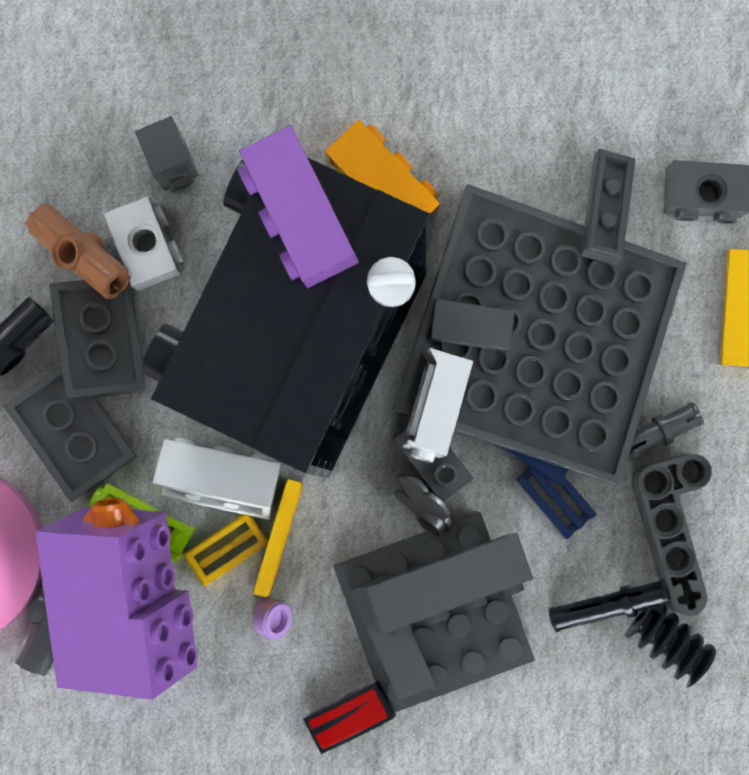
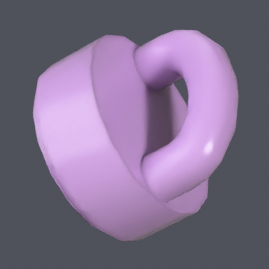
(272, 618)

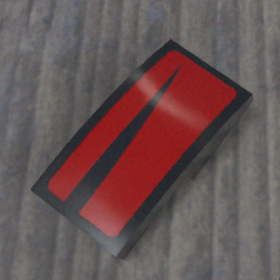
(349, 717)

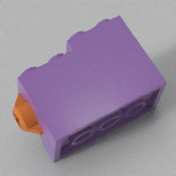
(115, 602)

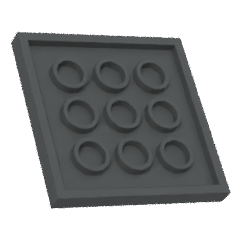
(458, 649)

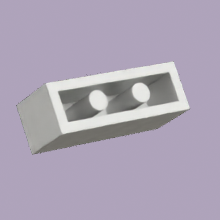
(217, 478)

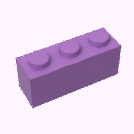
(296, 208)

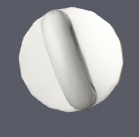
(391, 281)

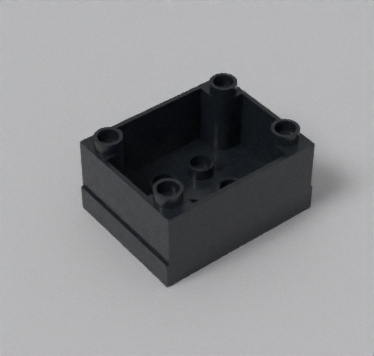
(284, 359)

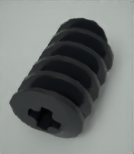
(674, 642)

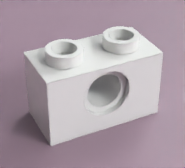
(127, 226)

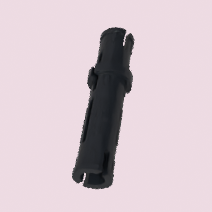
(623, 602)

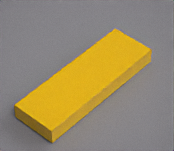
(735, 313)
(278, 538)

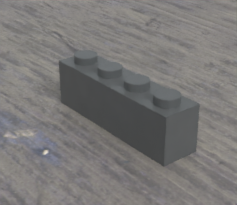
(446, 584)

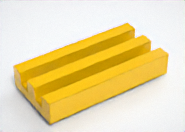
(198, 567)

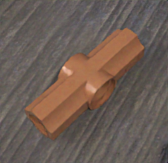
(78, 251)

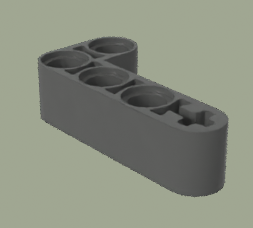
(677, 534)

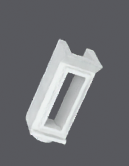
(437, 405)

